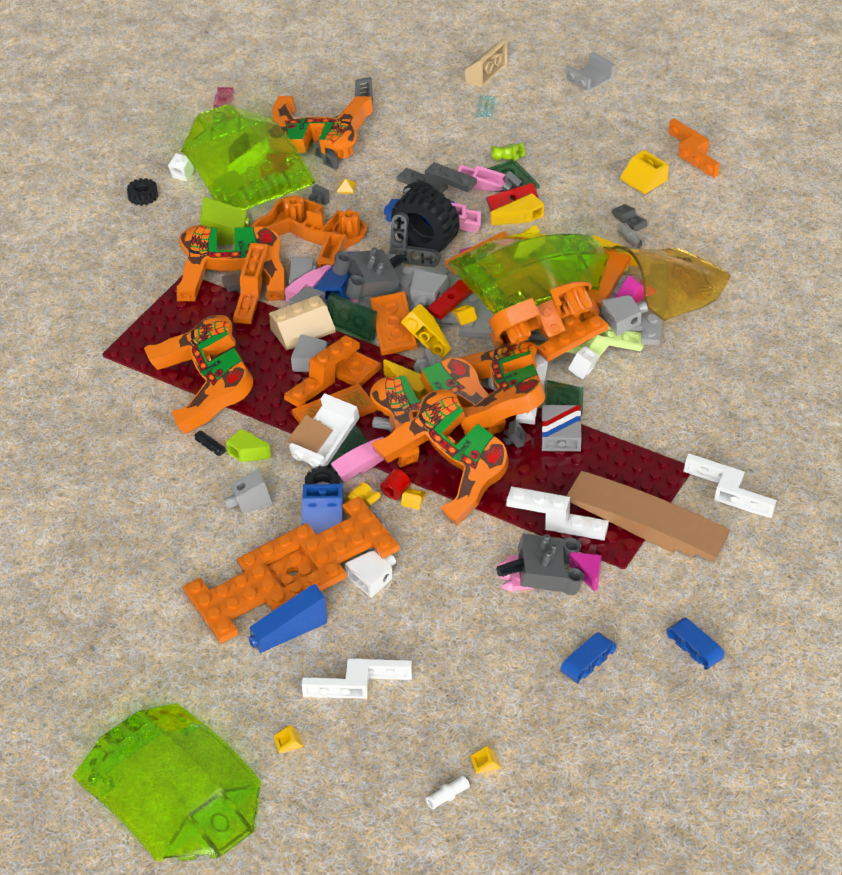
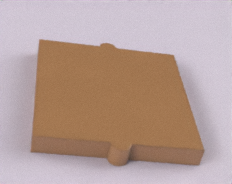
(310, 434)

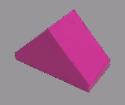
(633, 287)
(589, 565)

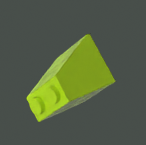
(224, 218)

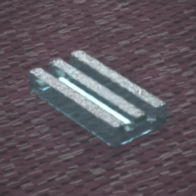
(486, 114)

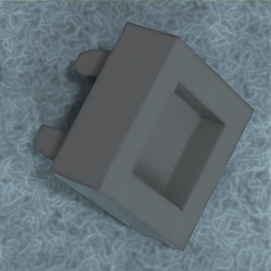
(511, 181)
(320, 195)
(515, 434)

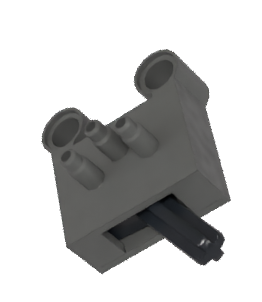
(370, 272)
(543, 562)

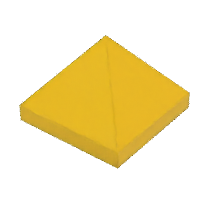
(346, 186)

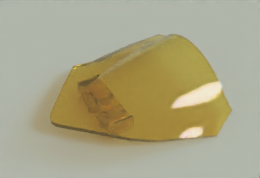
(676, 280)

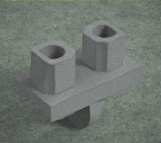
(427, 360)

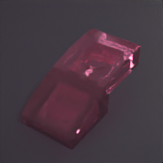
(223, 96)

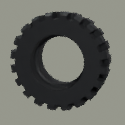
(436, 210)

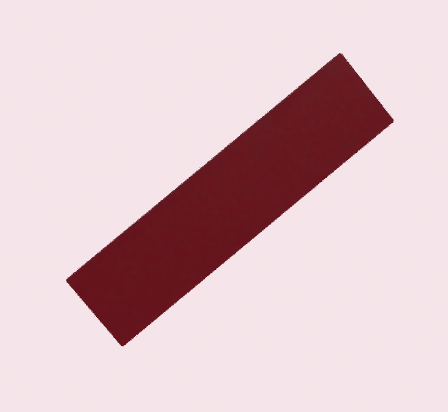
(527, 467)

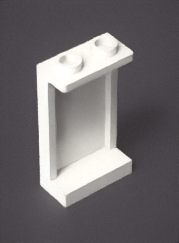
(337, 416)

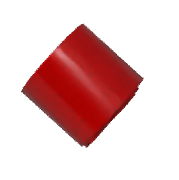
(395, 484)

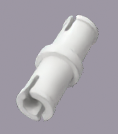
(447, 792)

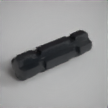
(209, 443)

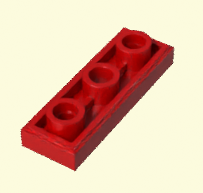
(503, 198)
(449, 300)

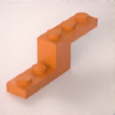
(693, 148)
(250, 283)
(322, 371)

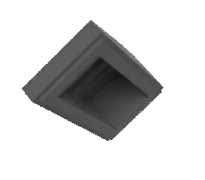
(368, 80)

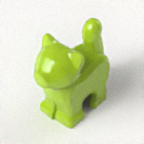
(509, 151)

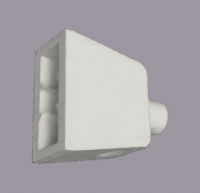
(370, 572)

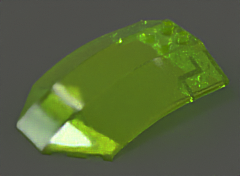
(244, 157)
(529, 267)
(173, 784)

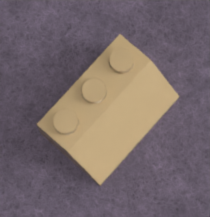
(487, 64)
(304, 318)

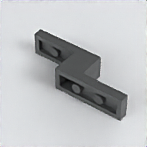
(439, 178)

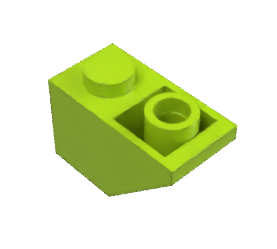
(247, 447)

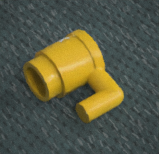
(365, 492)

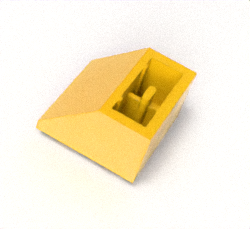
(645, 172)

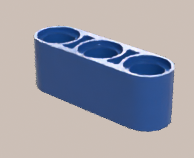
(696, 642)
(587, 657)

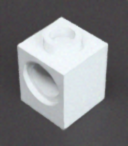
(181, 167)
(583, 362)

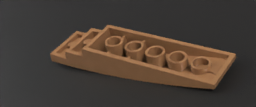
(648, 516)

